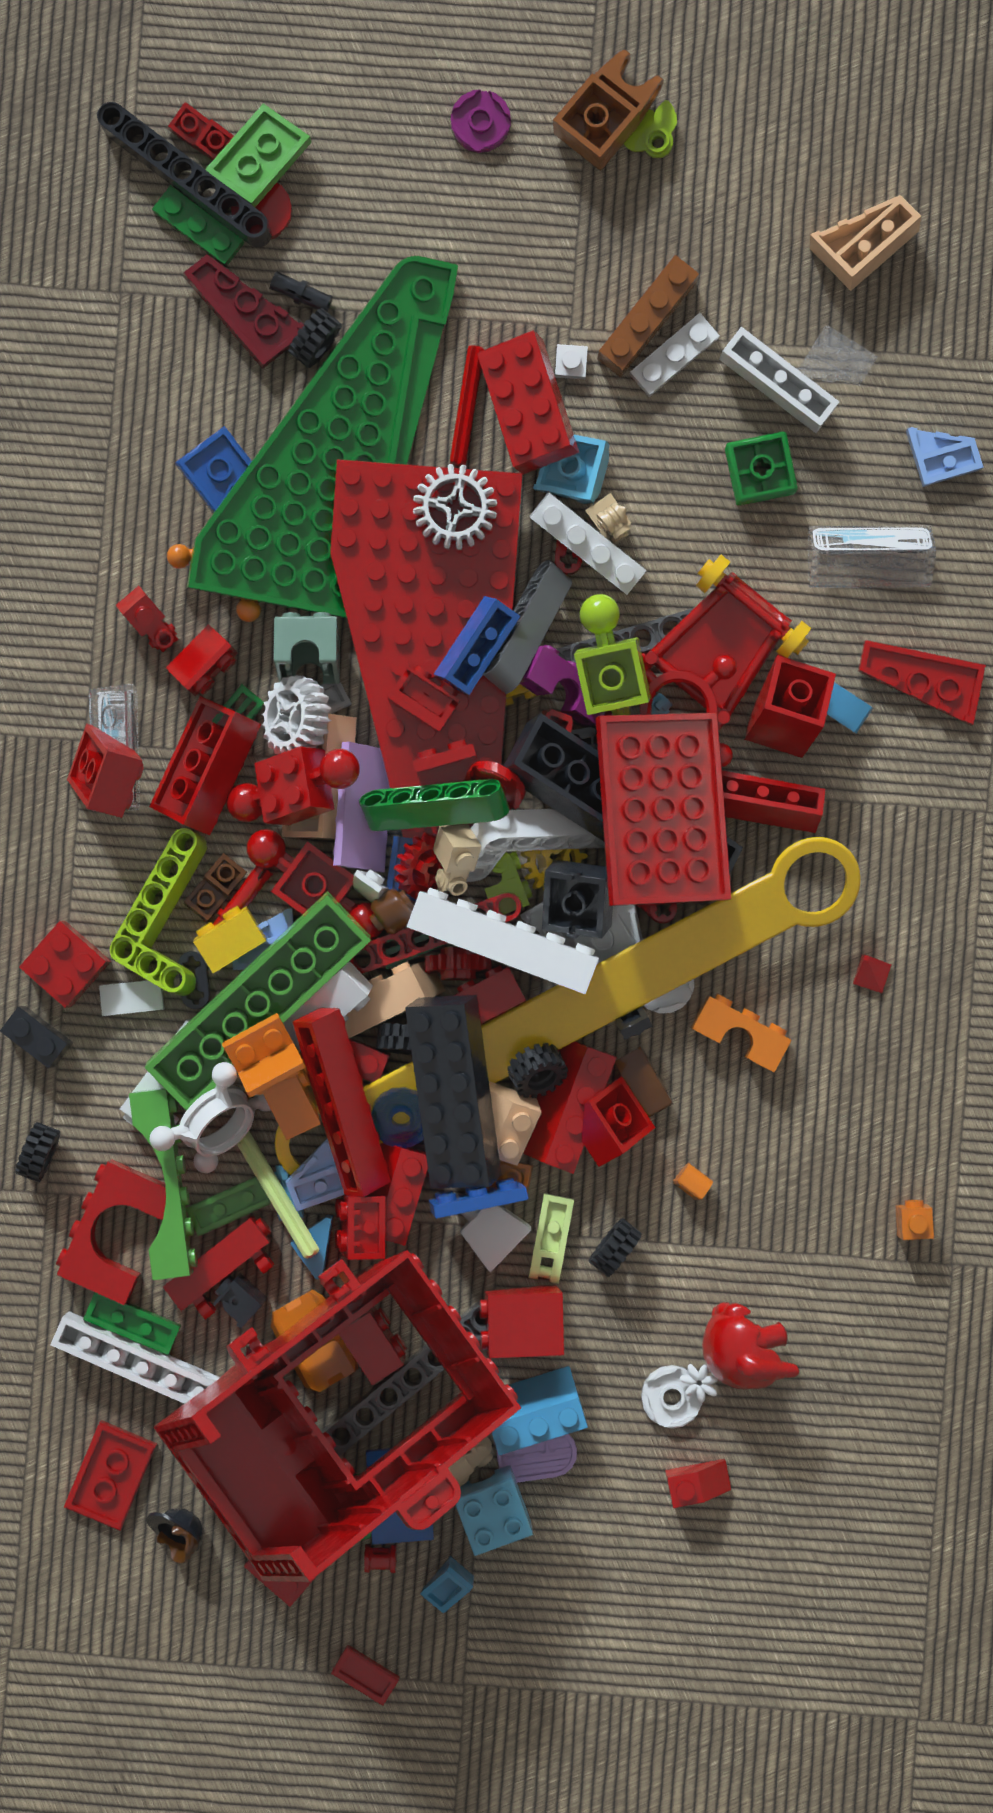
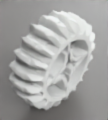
(441, 502)
(295, 714)

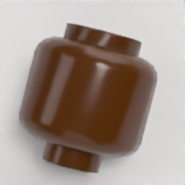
(391, 911)

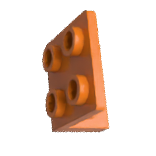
(264, 1055)

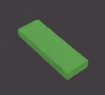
(227, 1206)

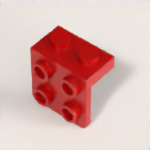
(445, 766)

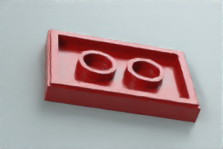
(110, 1475)

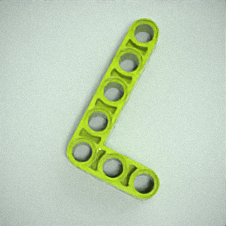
(159, 913)

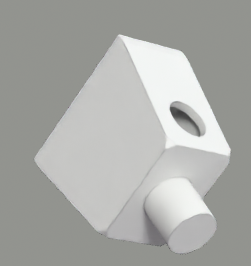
(493, 1233)

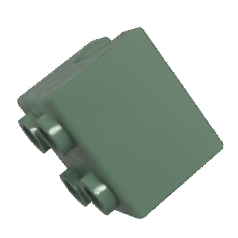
(307, 641)

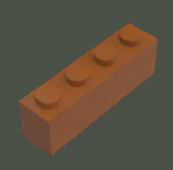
(648, 316)

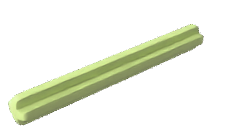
(278, 1196)

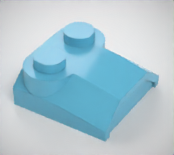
(578, 475)

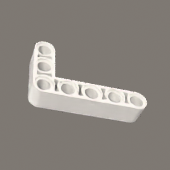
(527, 831)

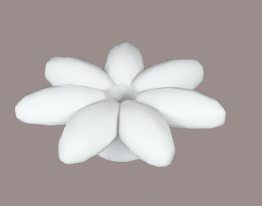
(699, 1382)

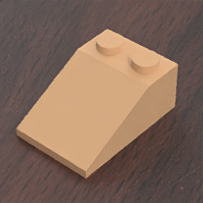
(513, 1120)

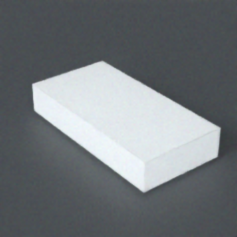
(130, 998)

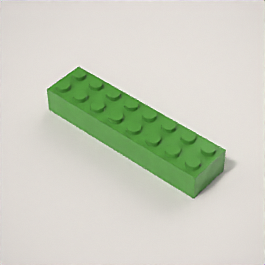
(272, 984)

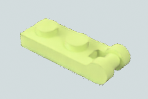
(551, 1237)

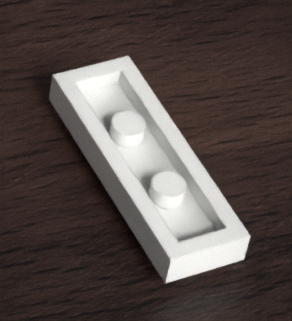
(674, 355)

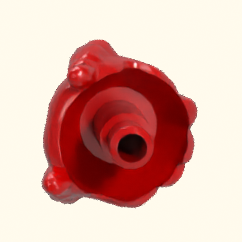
(741, 1351)

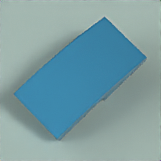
(848, 708)

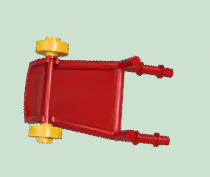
(730, 623)

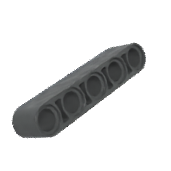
(536, 611)

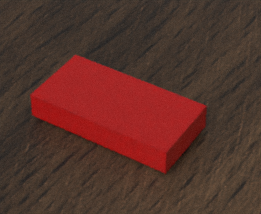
(365, 1675)

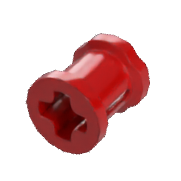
(380, 1558)

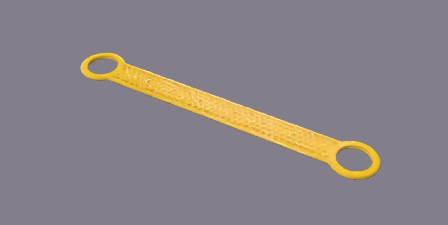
(642, 971)

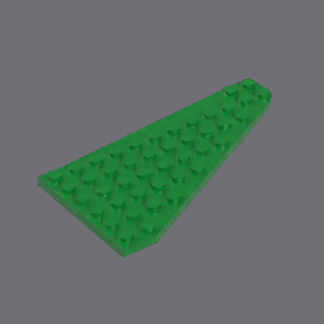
(361, 405)

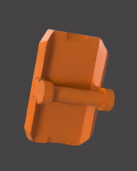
(329, 1362)

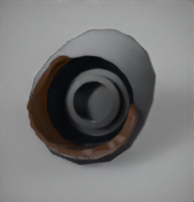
(179, 1531)

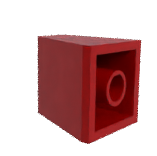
(791, 707)
(523, 1322)

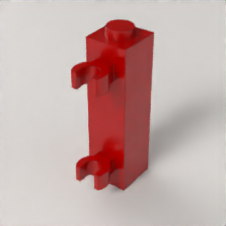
(220, 1261)

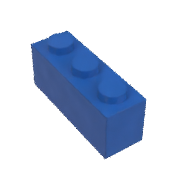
(477, 645)

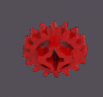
(418, 866)
(457, 964)

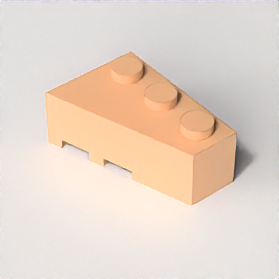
(866, 241)
(392, 995)

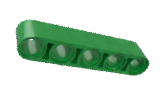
(434, 805)

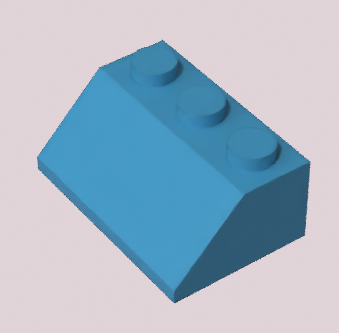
(547, 1411)

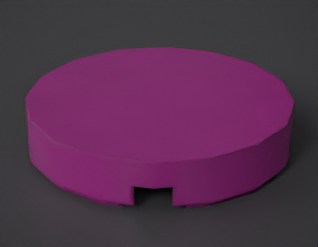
(480, 121)

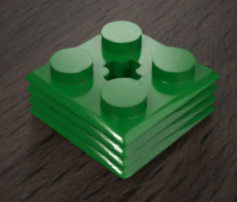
(771, 451)

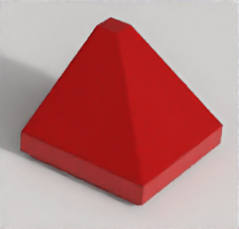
(872, 973)

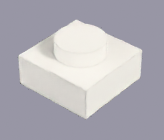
(571, 361)

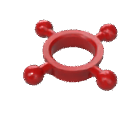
(723, 668)

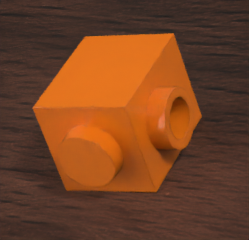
(914, 1220)

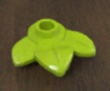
(654, 126)

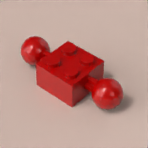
(293, 786)
(307, 876)

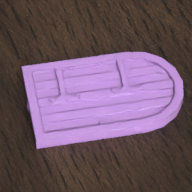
(541, 1460)

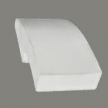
(369, 884)

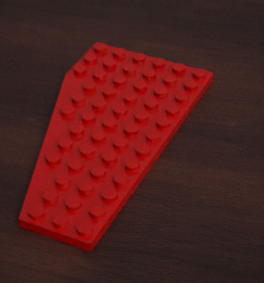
(415, 598)

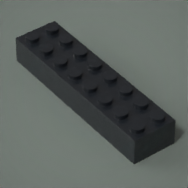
(567, 776)

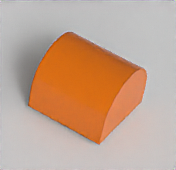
(693, 1182)

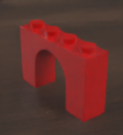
(83, 1260)

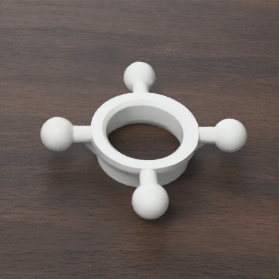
(203, 1111)

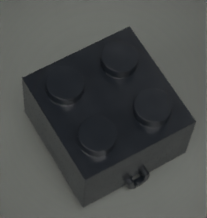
(576, 899)

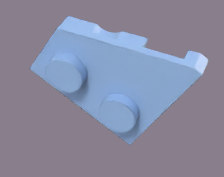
(942, 455)

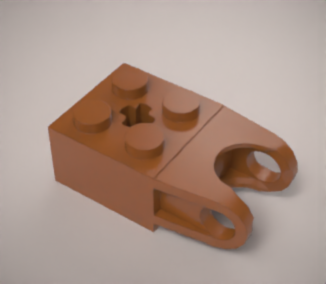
(610, 101)

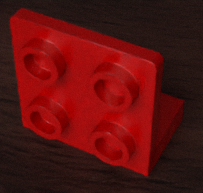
(361, 1226)

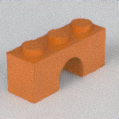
(766, 1043)

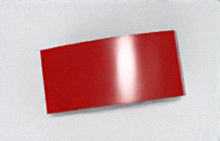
(199, 131)

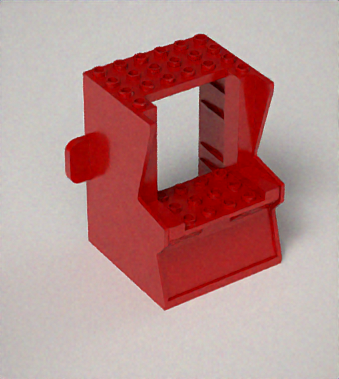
(276, 1472)

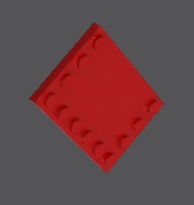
(663, 808)

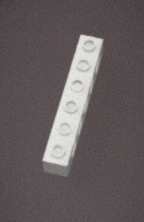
(130, 1359)

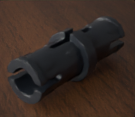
(300, 292)

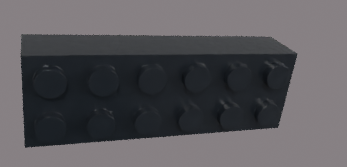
(453, 1091)

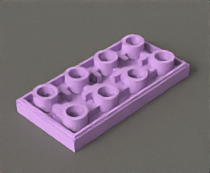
(354, 841)

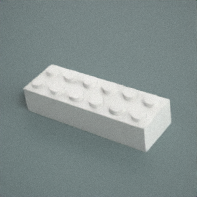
(503, 942)

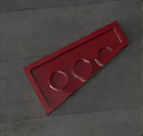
(251, 318)

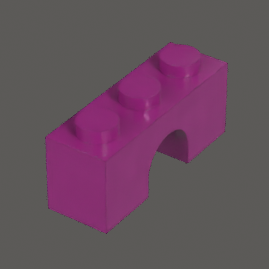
(546, 671)

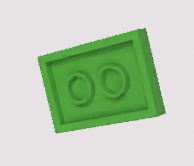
(259, 155)

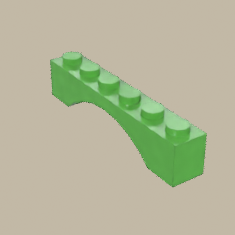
(171, 1249)

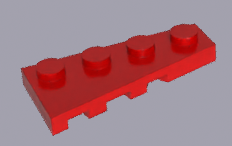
(932, 679)

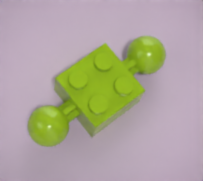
(612, 671)

